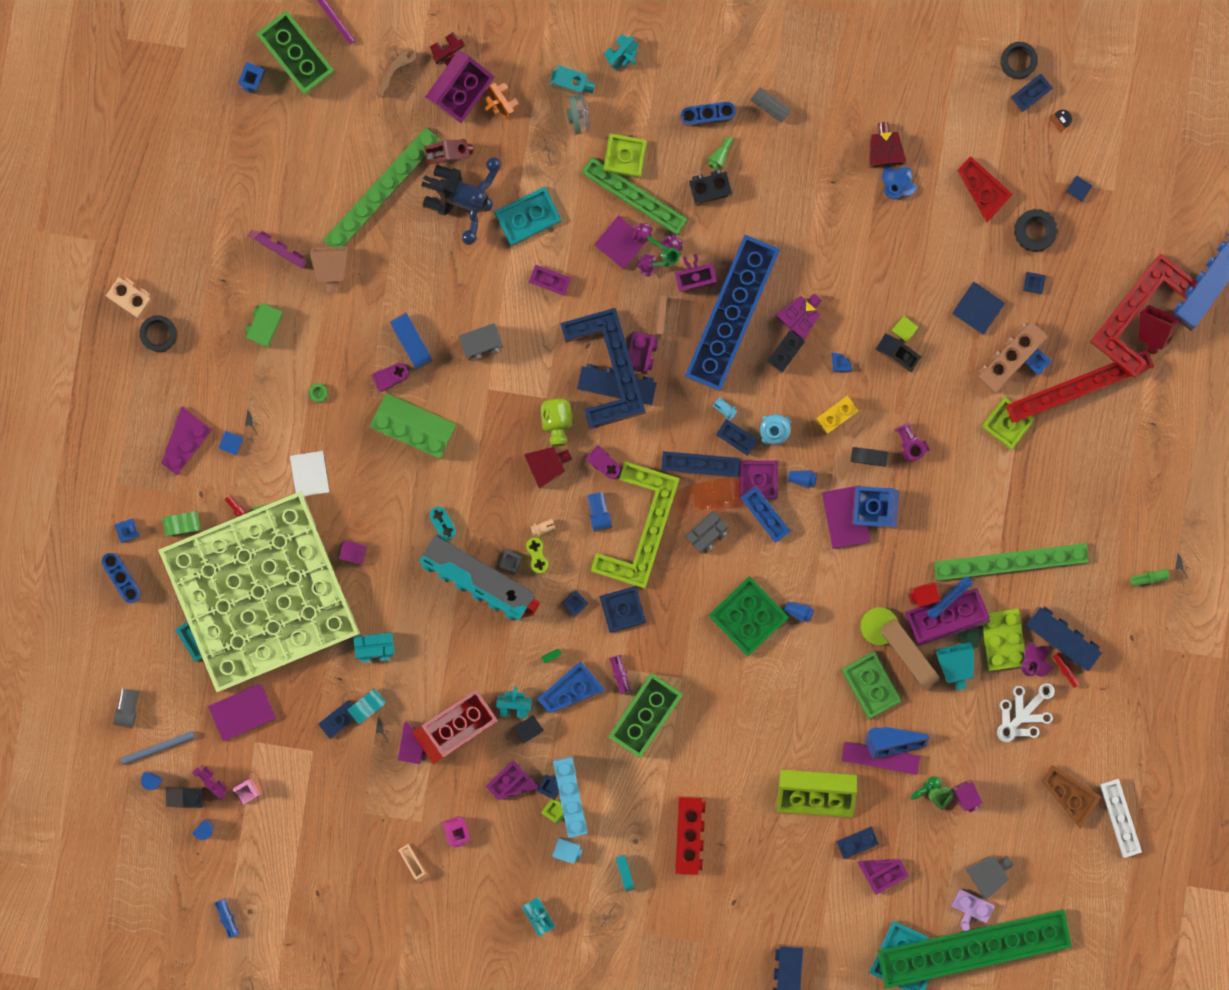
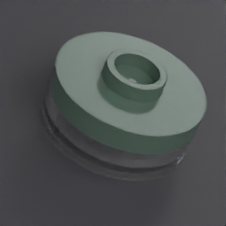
(579, 114)

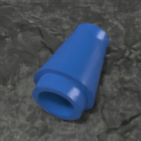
(803, 478)
(799, 611)

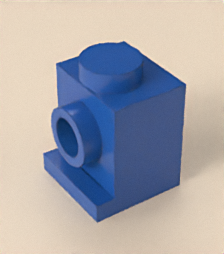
(251, 71)

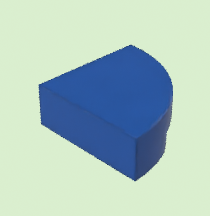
(840, 363)

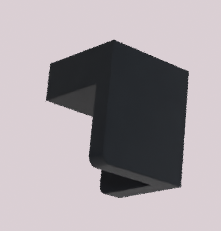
(529, 728)

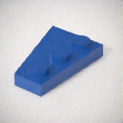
(570, 688)

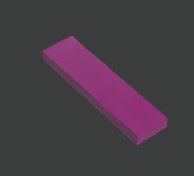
(900, 762)

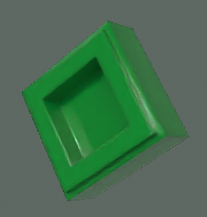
(551, 655)

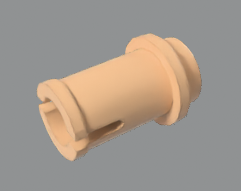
(539, 529)

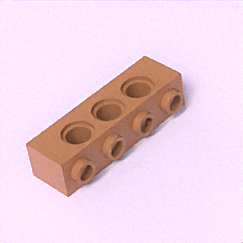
(1035, 337)

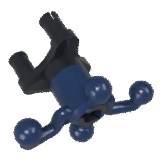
(460, 194)

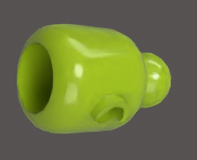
(556, 419)

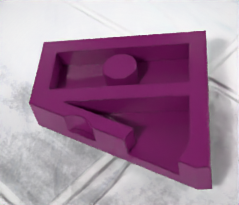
(206, 776)
(510, 782)
(883, 873)

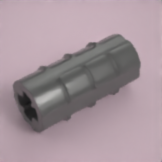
(770, 105)

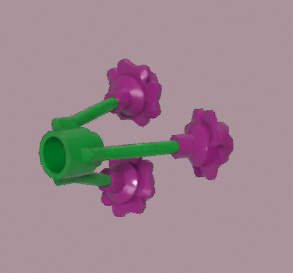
(669, 248)

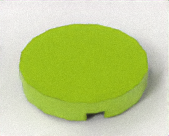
(872, 622)

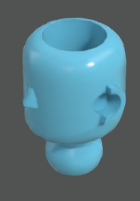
(775, 429)

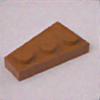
(1072, 795)

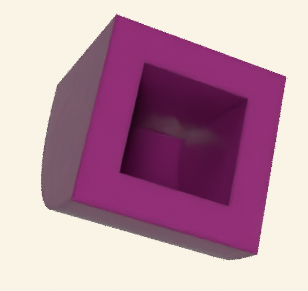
(353, 552)

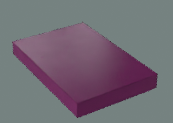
(839, 511)
(242, 712)

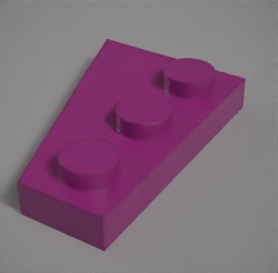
(185, 440)

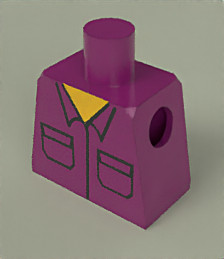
(800, 315)

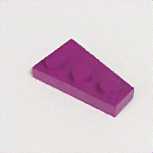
(278, 247)

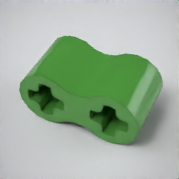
(181, 523)

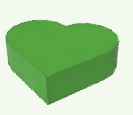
(941, 797)

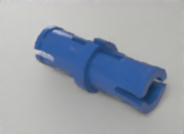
(226, 918)

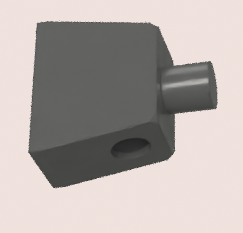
(989, 874)

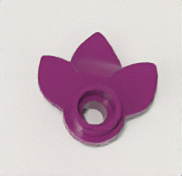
(1036, 659)

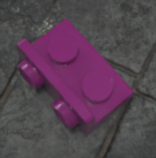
(641, 350)

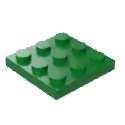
(748, 616)

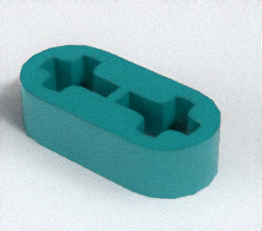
(438, 525)
(625, 873)

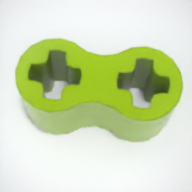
(537, 555)

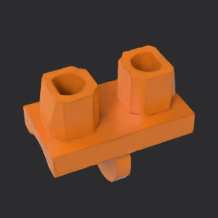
(498, 102)

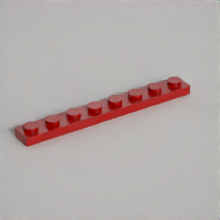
(1071, 389)

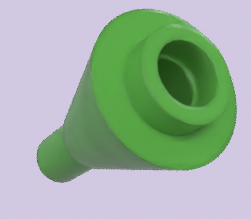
(718, 158)

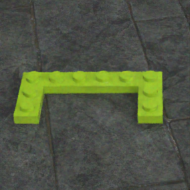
(665, 489)

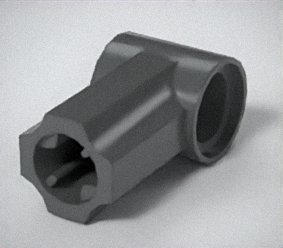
(125, 714)

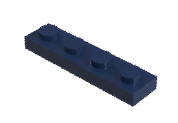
(700, 464)

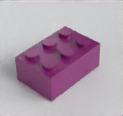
(459, 86)

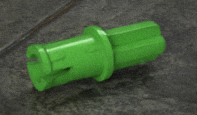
(1150, 577)

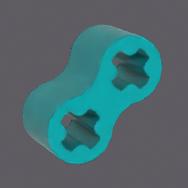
(366, 706)

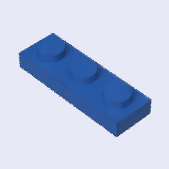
(765, 514)

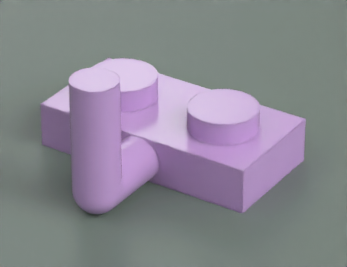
(972, 907)

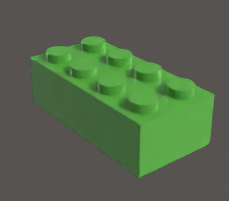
(296, 53)
(645, 715)

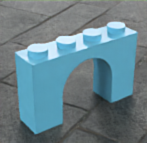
(570, 796)

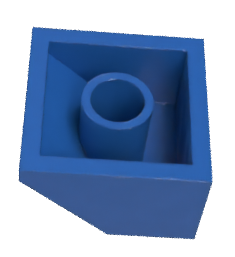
(876, 507)

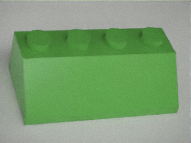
(413, 426)

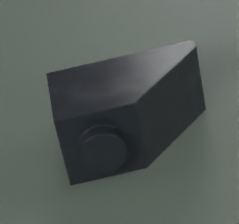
(898, 352)
(185, 797)

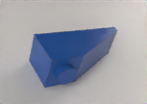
(892, 741)

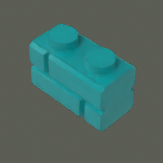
(374, 646)

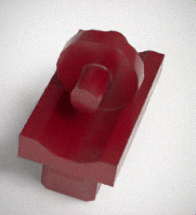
(440, 54)

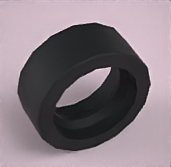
(1033, 60)
(158, 319)
(869, 456)

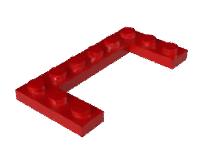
(1107, 336)

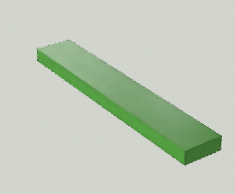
(635, 196)

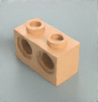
(127, 300)

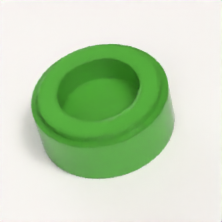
(318, 393)

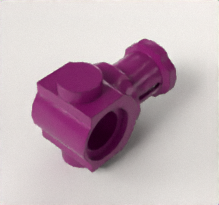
(910, 442)

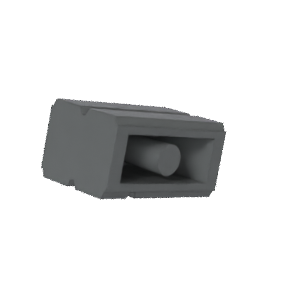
(706, 532)

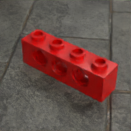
(683, 865)

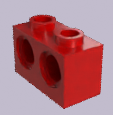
(924, 595)

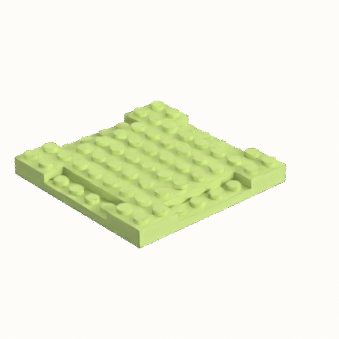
(259, 591)

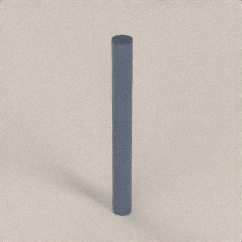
(157, 748)

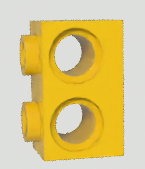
(836, 414)

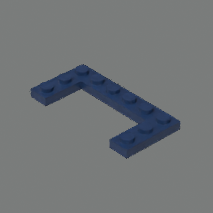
(631, 402)

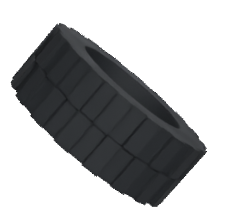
(1050, 230)

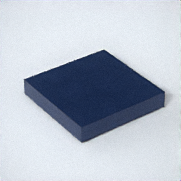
(978, 308)
(622, 609)

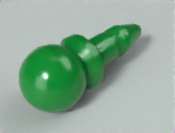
(932, 782)

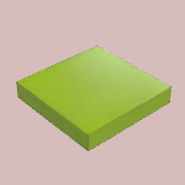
(625, 155)
(1002, 428)

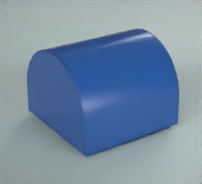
(150, 780)
(204, 830)

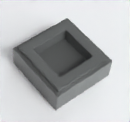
(510, 561)

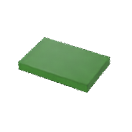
(871, 685)

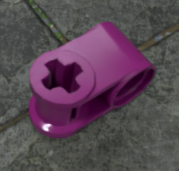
(387, 377)
(601, 460)

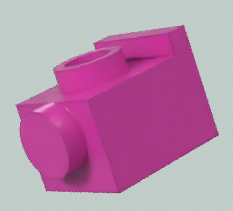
(462, 833)

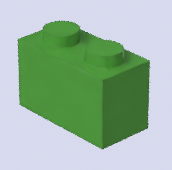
(264, 324)

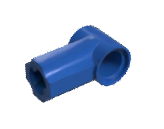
(599, 515)

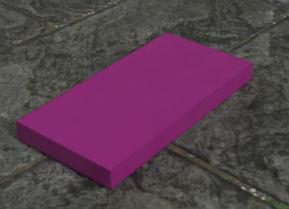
(963, 614)

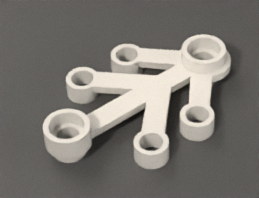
(1022, 715)

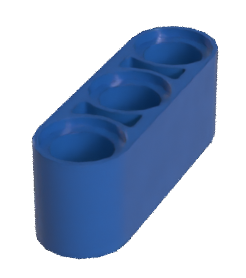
(716, 108)
(411, 341)
(129, 582)

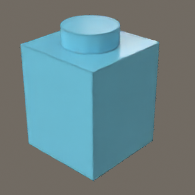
(567, 850)

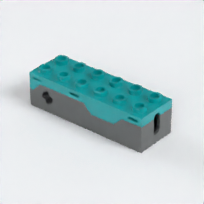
(479, 579)

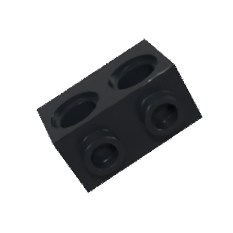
(711, 192)
(785, 351)

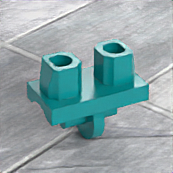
(624, 54)
(513, 700)
(538, 916)

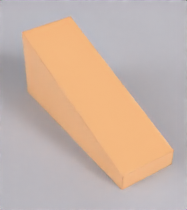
(413, 863)

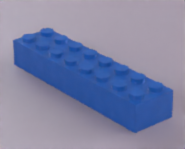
(732, 313)

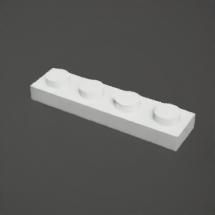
(1120, 818)

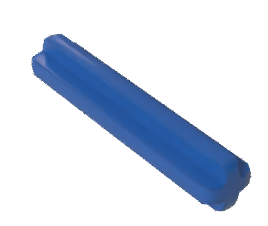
(949, 598)

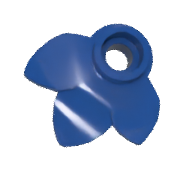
(900, 180)

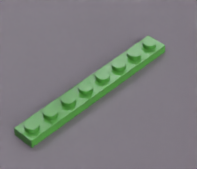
(381, 190)
(1011, 561)

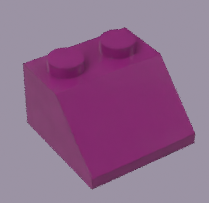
(410, 749)

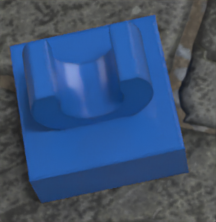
(127, 530)

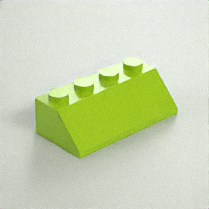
(816, 793)

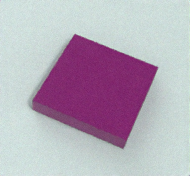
(618, 242)
(760, 474)

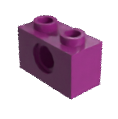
(967, 796)

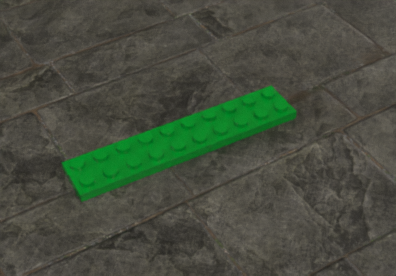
(974, 948)

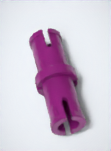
(620, 674)

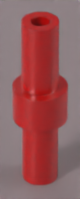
(238, 510)
(1066, 670)

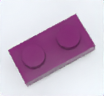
(550, 280)

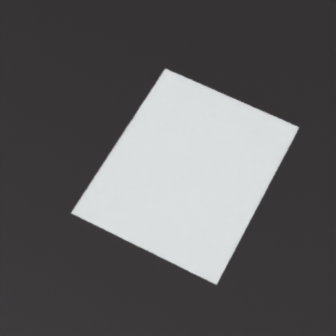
(309, 473)

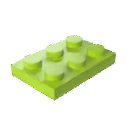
(1003, 640)

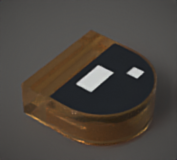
(1061, 119)

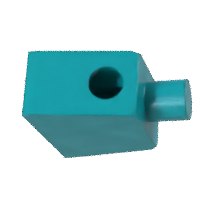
(562, 80)
(957, 663)

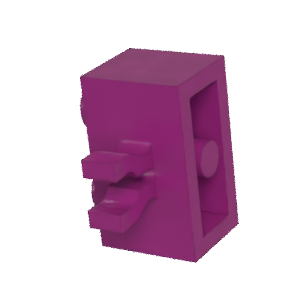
(695, 277)

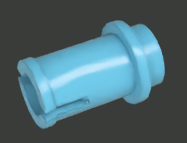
(725, 408)

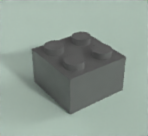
(481, 342)

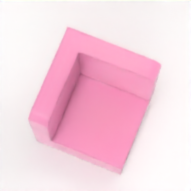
(247, 791)

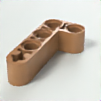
(909, 654)

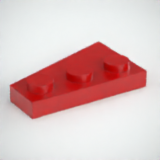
(984, 188)

